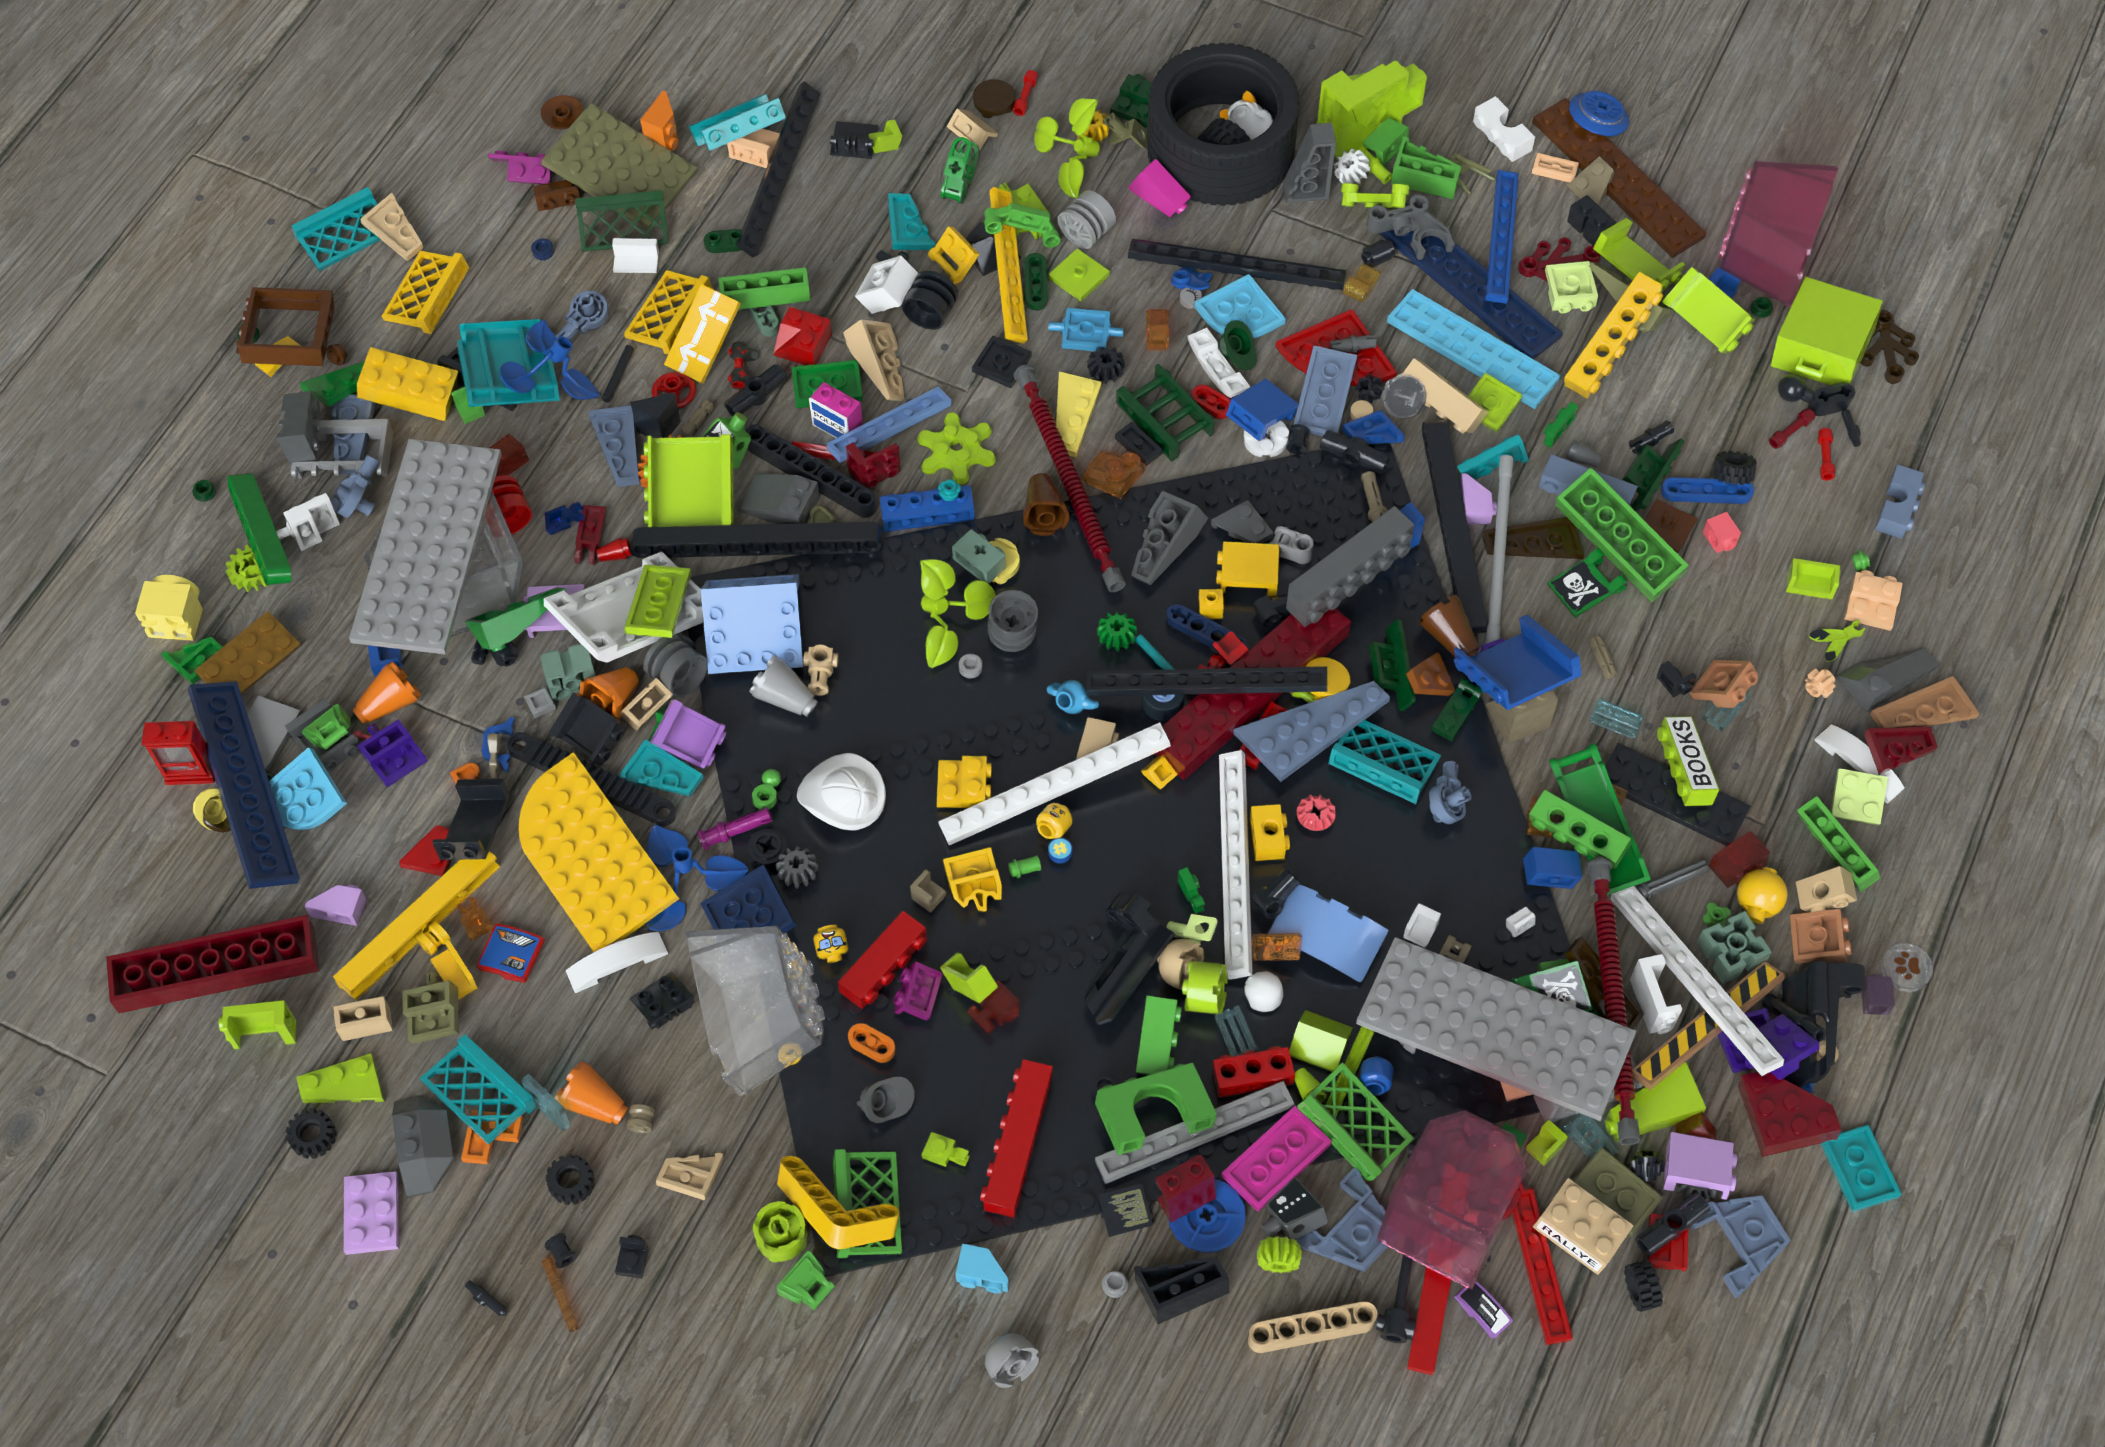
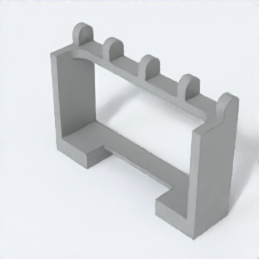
(375, 428)

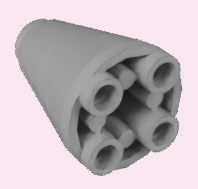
(783, 688)

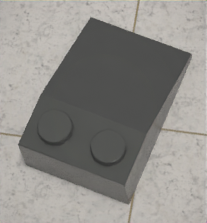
(780, 498)

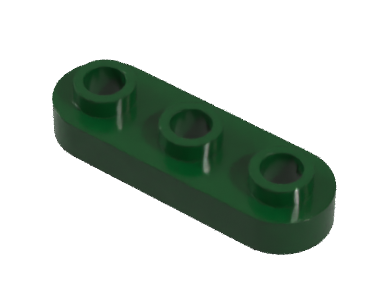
(1038, 277)

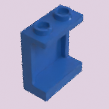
(1261, 408)

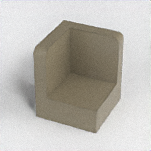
(926, 892)

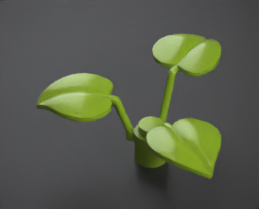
(1080, 116)
(935, 580)

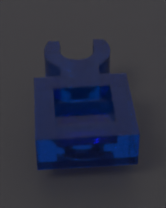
(560, 518)

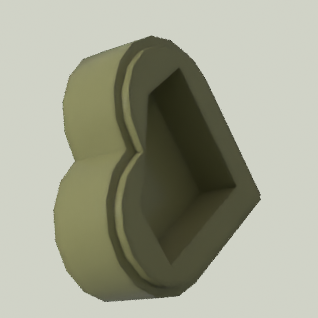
(819, 514)

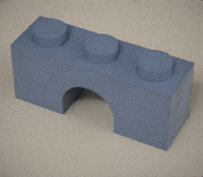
(1904, 486)

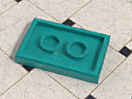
(1861, 1168)

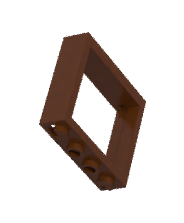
(288, 300)

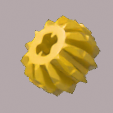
(1097, 128)

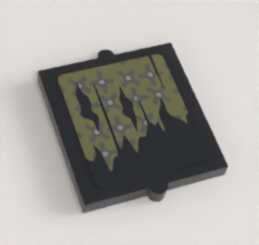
(1125, 1210)

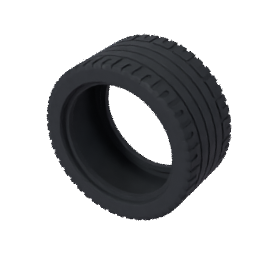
(1222, 76)

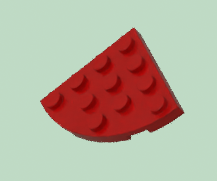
(1299, 346)

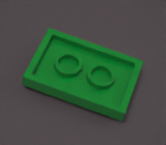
(840, 375)

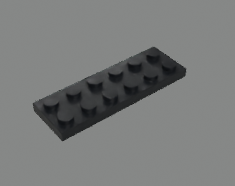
(1655, 789)

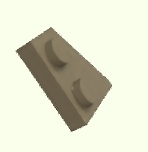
(1592, 181)

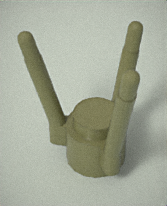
(1468, 164)

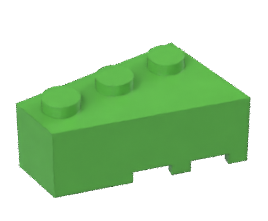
(1158, 1035)

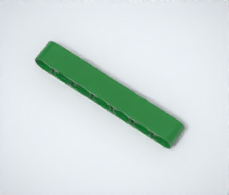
(259, 529)

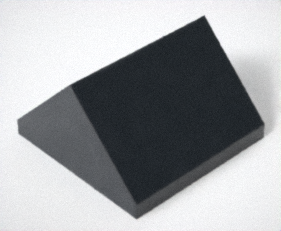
(656, 415)

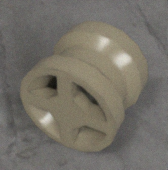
(640, 1118)

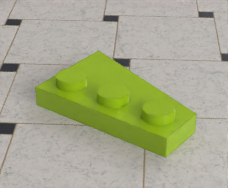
(344, 1081)

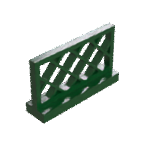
(615, 202)

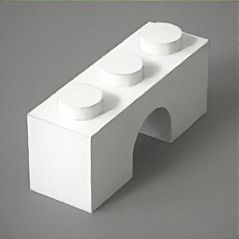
(1513, 141)

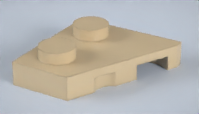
(690, 1174)

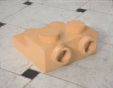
(1873, 600)

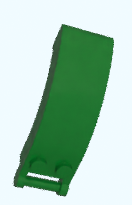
(1594, 794)

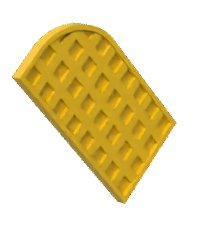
(590, 856)

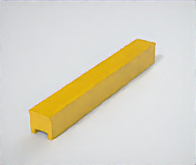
(400, 935)

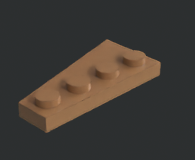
(1930, 706)

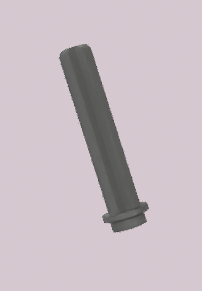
(1672, 879)

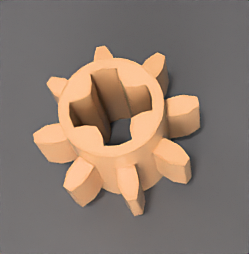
(1820, 683)

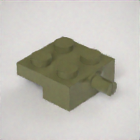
(431, 1010)

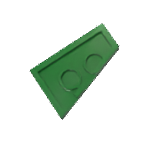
(334, 385)

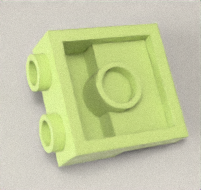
(1571, 286)

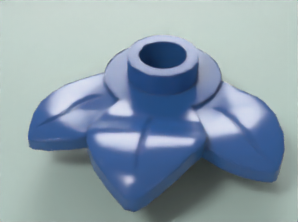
(1189, 278)

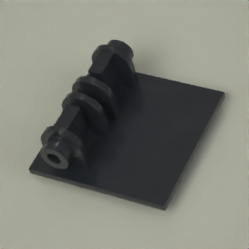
(852, 140)
(661, 999)

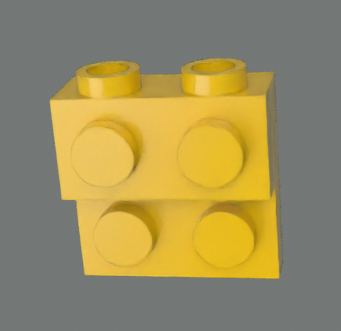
(963, 782)

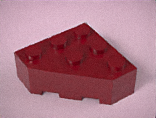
(1785, 1114)

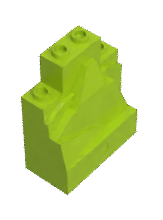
(1366, 100)

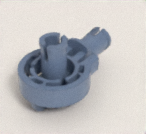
(588, 317)
(350, 491)
(1448, 797)

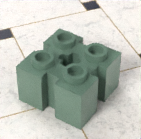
(566, 670)
(1733, 947)

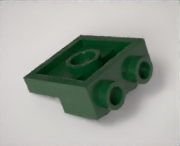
(1133, 100)

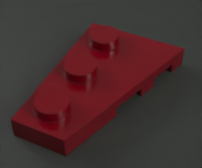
(1899, 745)

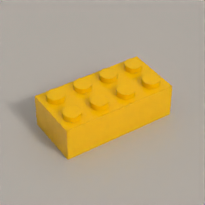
(407, 384)

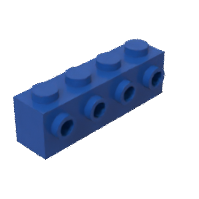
(925, 509)

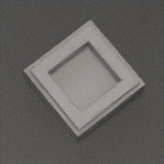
(540, 702)

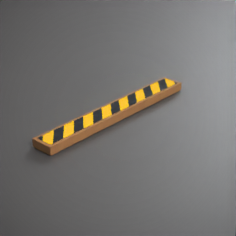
(1704, 1028)

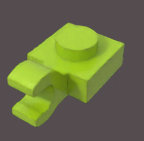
(942, 1149)

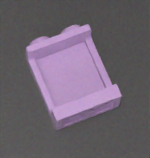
(547, 620)
(1699, 1163)

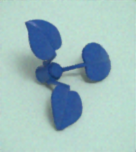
(557, 349)
(671, 846)

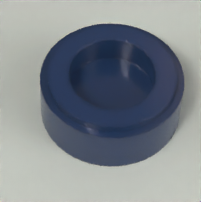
(542, 249)

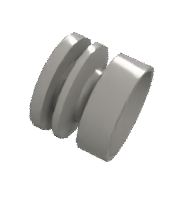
(1086, 219)

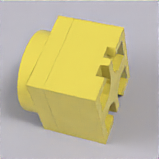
(169, 608)

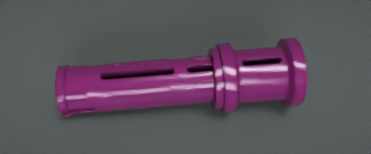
(724, 831)

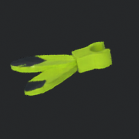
(1837, 637)

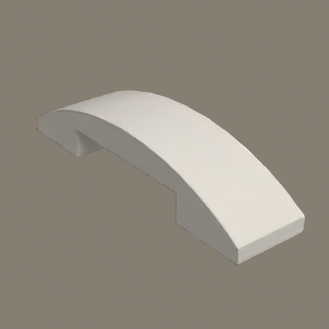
(1216, 365)
(1858, 755)
(614, 958)

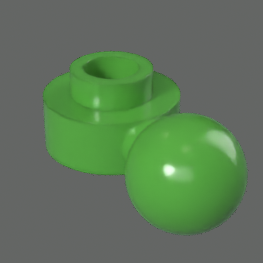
(771, 778)

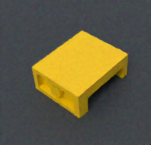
(1248, 566)

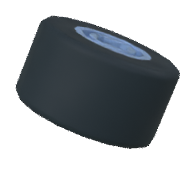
(1162, 706)

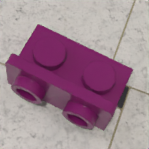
(917, 990)

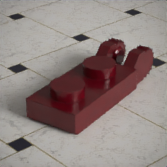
(590, 532)

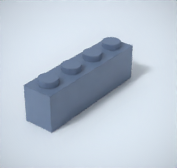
(1562, 473)

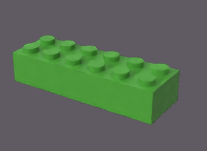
(1621, 535)

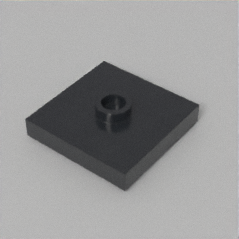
(1000, 361)

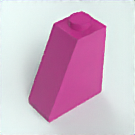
(1160, 189)

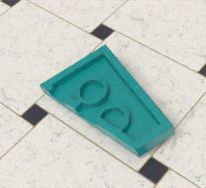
(905, 224)
(661, 771)

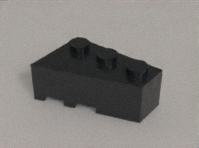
(1181, 1287)

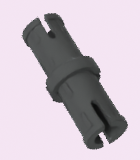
(1354, 343)

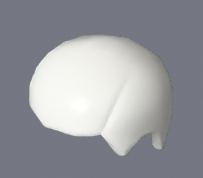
(1264, 991)

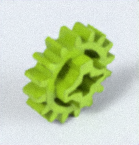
(249, 572)

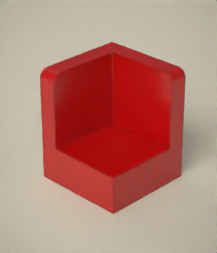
(1231, 648)

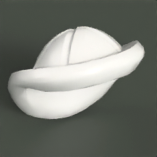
(844, 792)

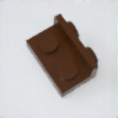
(555, 195)

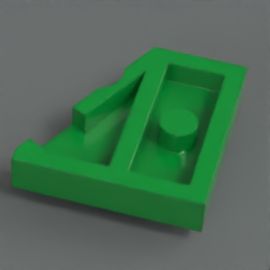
(191, 657)

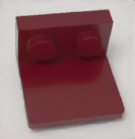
(874, 468)

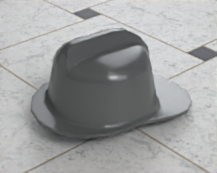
(886, 1099)

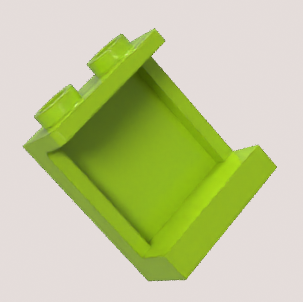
(257, 1019)

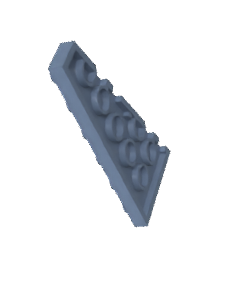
(1300, 734)

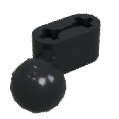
(1822, 401)

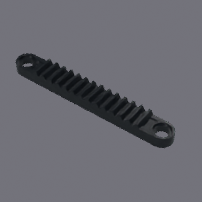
(616, 789)

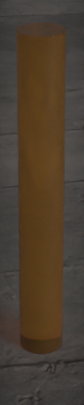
(560, 1294)

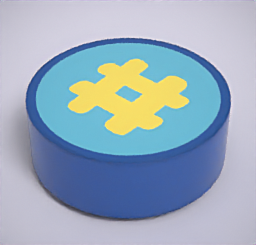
(1060, 850)

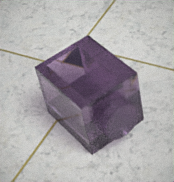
(1878, 995)

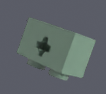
(979, 556)

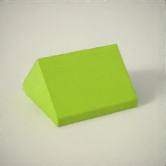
(1320, 1041)

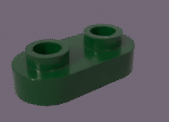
(722, 241)

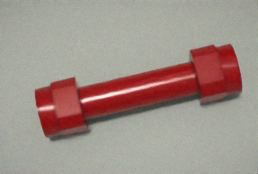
(1021, 104)
(1827, 469)

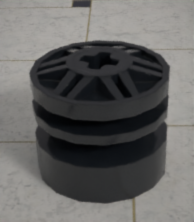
(930, 300)

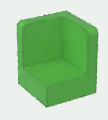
(466, 413)

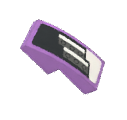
(1484, 1309)

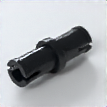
(1651, 436)

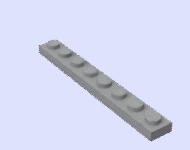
(1178, 1140)

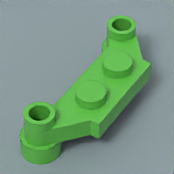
(1023, 218)

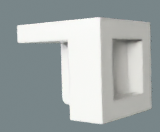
(1422, 925)

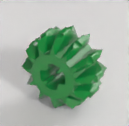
(1117, 631)

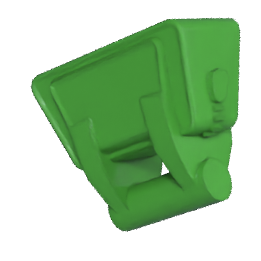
(328, 728)
(802, 1280)

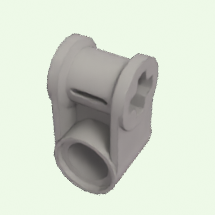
(1291, 544)

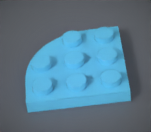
(1242, 302)
(306, 793)

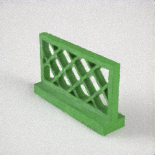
(1344, 1140)
(843, 1194)

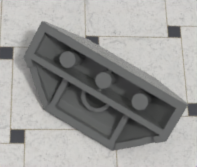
(421, 1144)

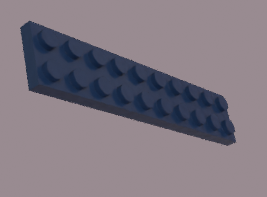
(1467, 281)
(243, 785)

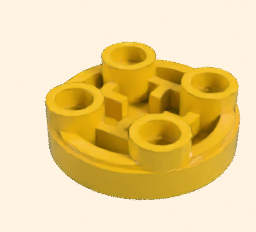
(1337, 679)

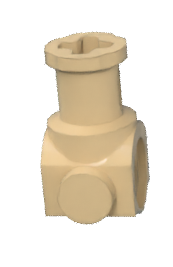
(820, 670)

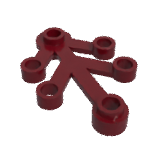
(1531, 266)

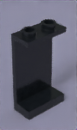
(475, 819)

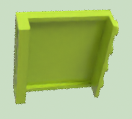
(689, 481)

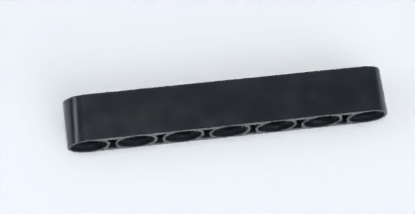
(780, 452)

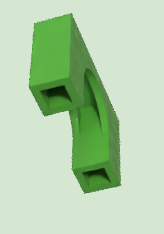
(1178, 1085)

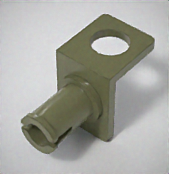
(1126, 130)

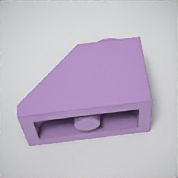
(1476, 501)
(338, 904)

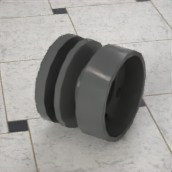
(1015, 610)
(676, 665)

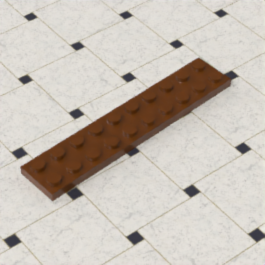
(1629, 186)

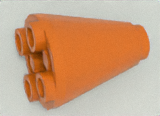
(386, 694)
(591, 1095)

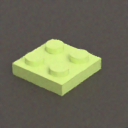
(1858, 796)

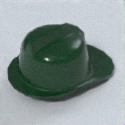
(1238, 345)

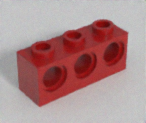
(1248, 1082)

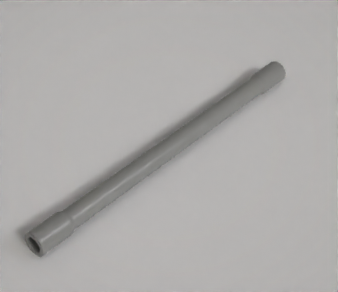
(1505, 475)

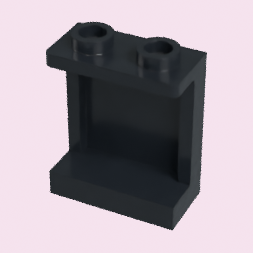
(588, 728)

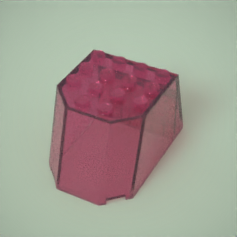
(1776, 225)
(1455, 1196)

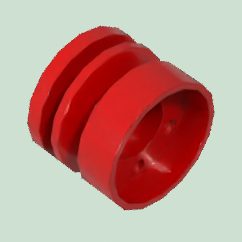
(512, 502)

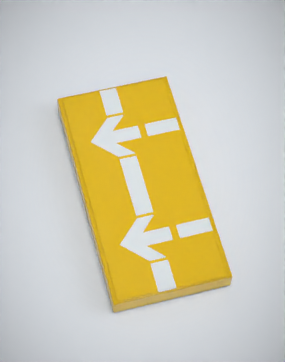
(702, 333)

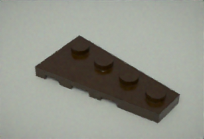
(1539, 539)
(1591, 973)

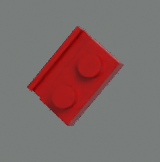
(1672, 1255)

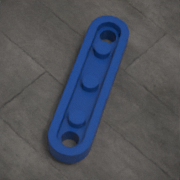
(1705, 491)

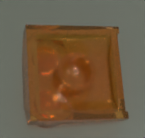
(1114, 472)

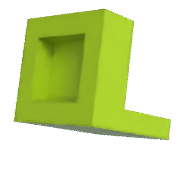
(887, 139)
(1547, 1143)

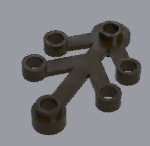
(1885, 324)

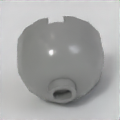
(1010, 1358)

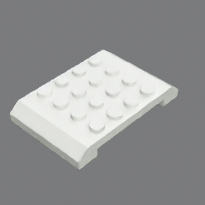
(601, 611)

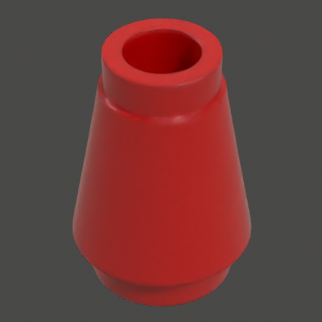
(615, 550)

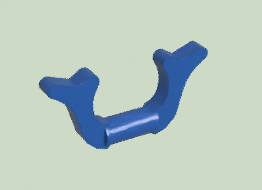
(505, 728)

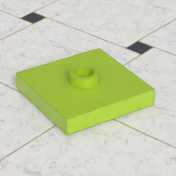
(1079, 275)
(1495, 398)

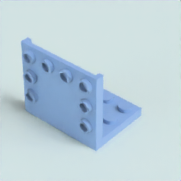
(751, 622)

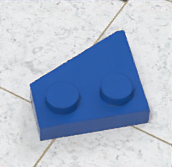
(1374, 429)

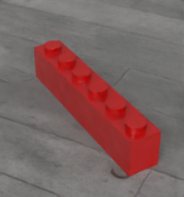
(1018, 1138)

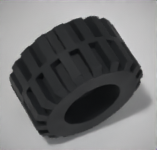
(1223, 133)

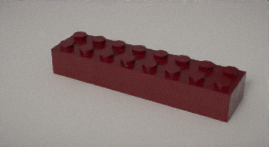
(212, 964)

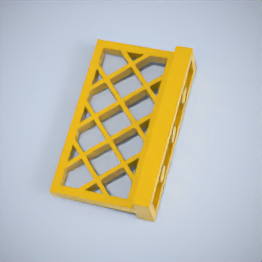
(440, 294)
(671, 328)

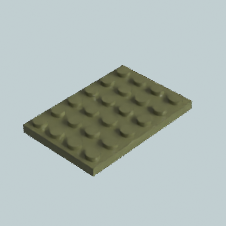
(615, 159)

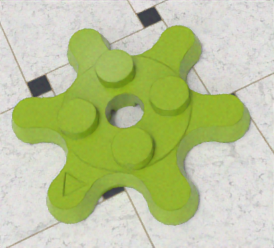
(961, 460)

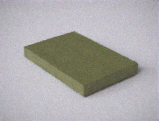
(1618, 1188)

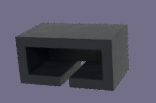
(1596, 219)

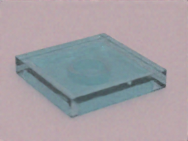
(546, 1103)

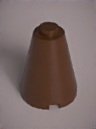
(1044, 506)
(1450, 626)

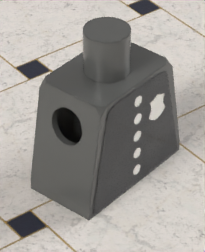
(1293, 1212)

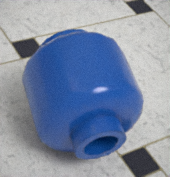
(1376, 1075)

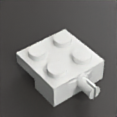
(309, 521)

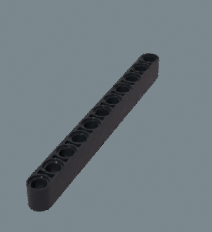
(1453, 522)
(757, 539)

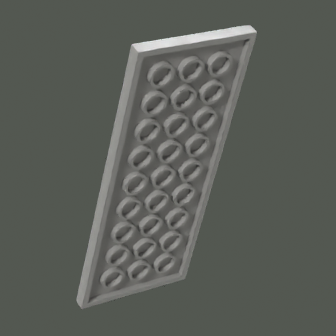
(426, 547)
(1497, 1028)

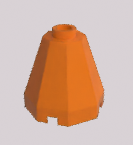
(611, 689)

